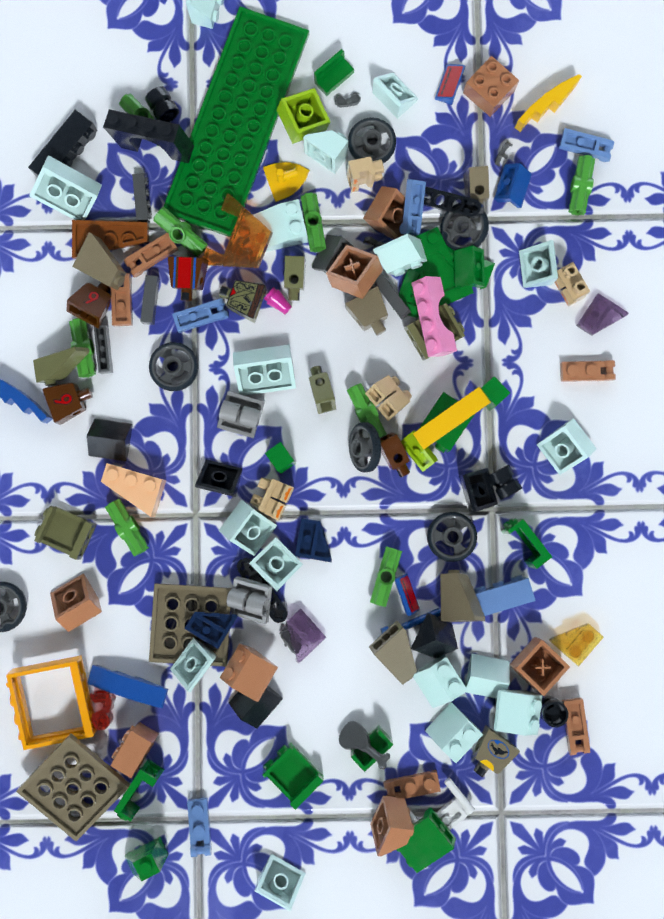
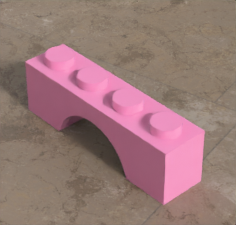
(437, 337)

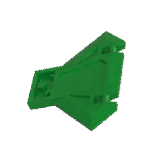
(438, 264)

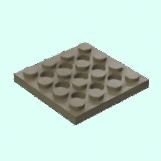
(161, 613)
(72, 774)

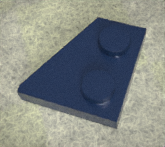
(312, 541)
(211, 626)

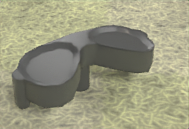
(354, 100)
(502, 153)
(372, 241)
(285, 635)

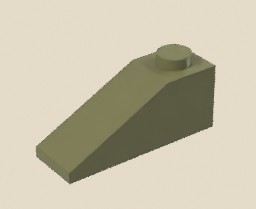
(58, 365)

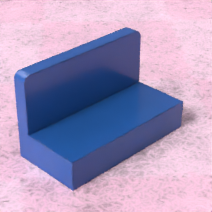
(513, 184)

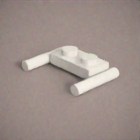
(454, 810)

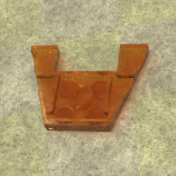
(247, 240)

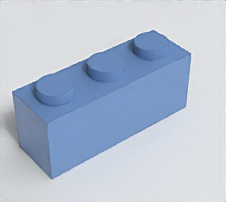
(505, 595)

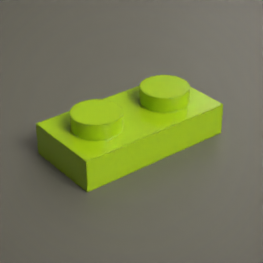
(422, 457)

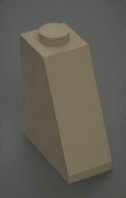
(99, 262)
(459, 599)
(395, 652)

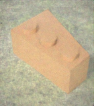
(135, 487)

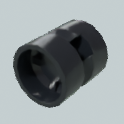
(161, 104)
(504, 482)
(553, 712)

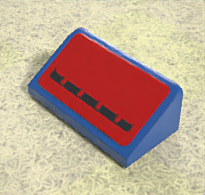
(450, 83)
(407, 594)

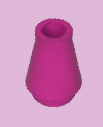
(277, 301)

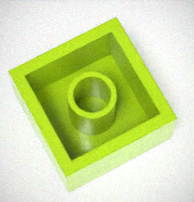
(303, 115)

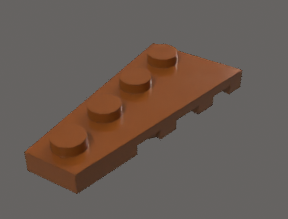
(113, 233)

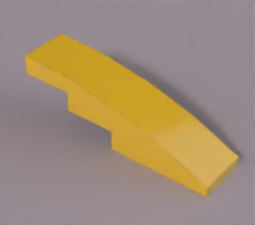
(551, 100)
(451, 417)

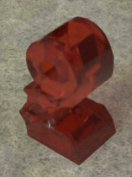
(103, 717)

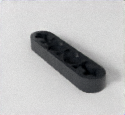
(448, 202)
(280, 606)

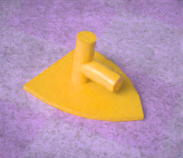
(285, 178)

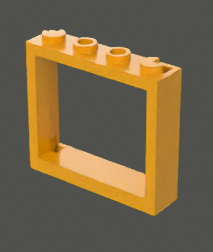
(21, 715)

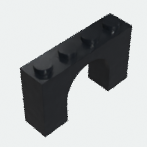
(130, 130)

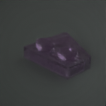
(600, 315)
(303, 634)

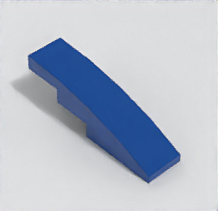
(12, 395)
(127, 686)

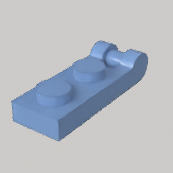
(586, 144)
(413, 207)
(200, 315)
(199, 826)

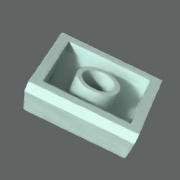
(393, 94)
(538, 265)
(276, 564)
(193, 664)
(487, 675)
(279, 882)

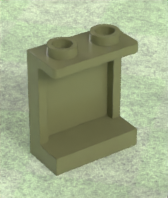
(415, 332)
(65, 532)

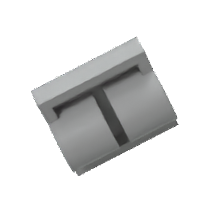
(240, 414)
(250, 599)

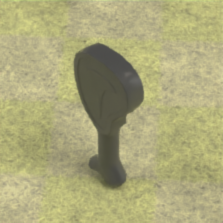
(356, 737)

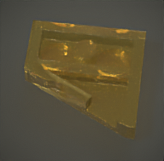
(577, 642)

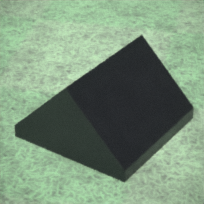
(109, 439)
(219, 478)
(478, 490)
(435, 637)
(255, 712)

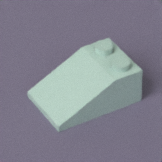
(286, 224)

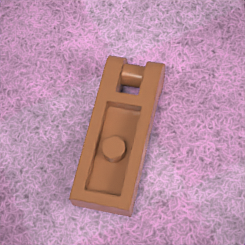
(150, 254)
(122, 304)
(587, 371)
(576, 726)
(413, 785)

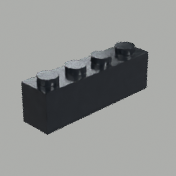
(66, 142)

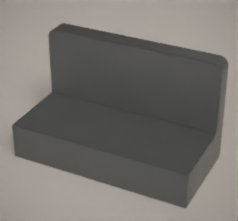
(326, 258)

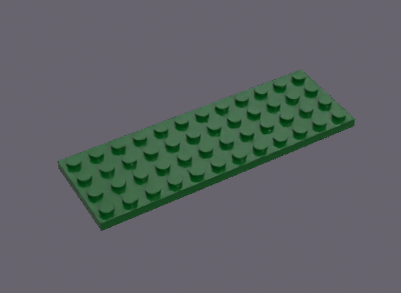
(236, 119)

